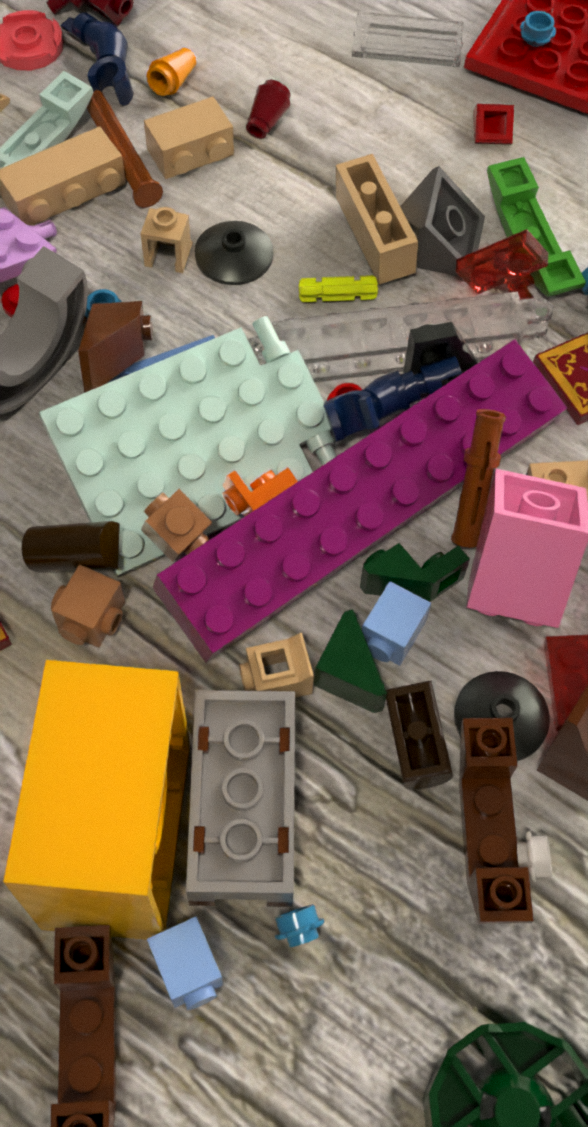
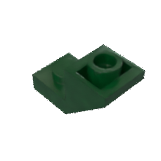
(397, 566)

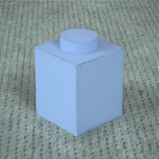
(395, 623)
(186, 964)

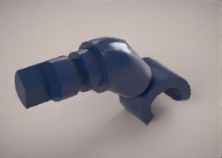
(110, 53)
(385, 397)

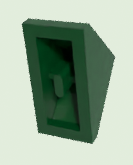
(349, 668)

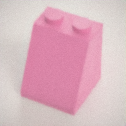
(528, 549)

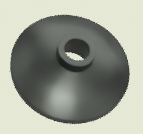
(234, 252)
(528, 705)

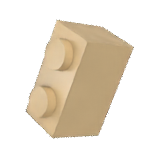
(189, 137)

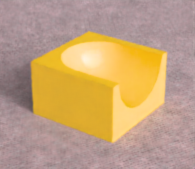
(101, 799)

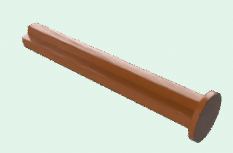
(145, 189)

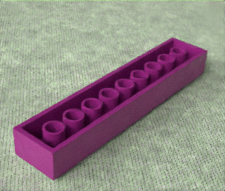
(350, 503)

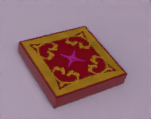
(567, 373)

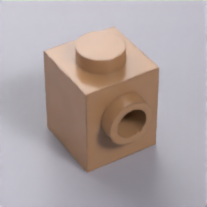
(175, 524)
(88, 607)

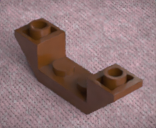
(493, 875)
(86, 1027)

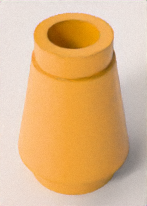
(170, 71)

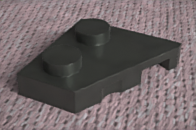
(435, 343)

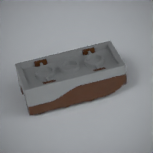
(242, 798)

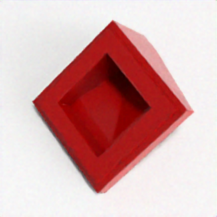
(493, 123)

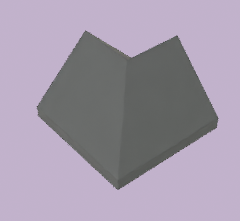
(443, 221)

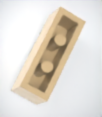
(62, 177)
(376, 219)

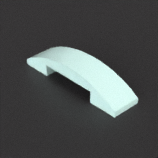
(51, 124)

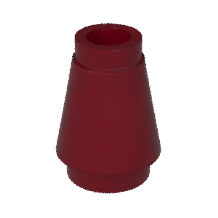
(269, 105)

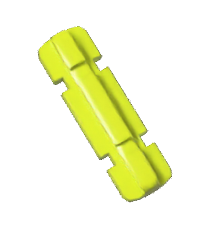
(338, 288)

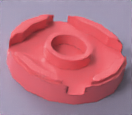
(29, 40)

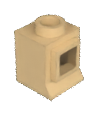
(166, 228)
(292, 651)

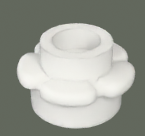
(535, 856)

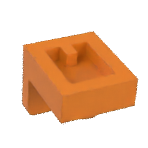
(264, 489)

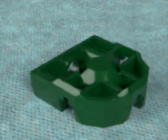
(516, 1055)

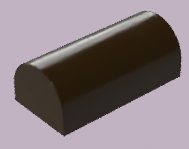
(68, 545)
(418, 736)

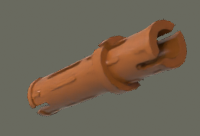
(481, 461)

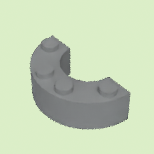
(42, 327)

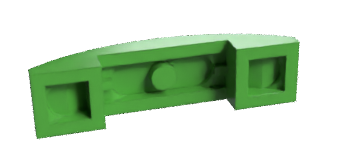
(518, 209)

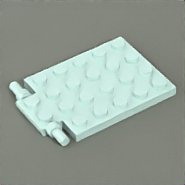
(186, 430)

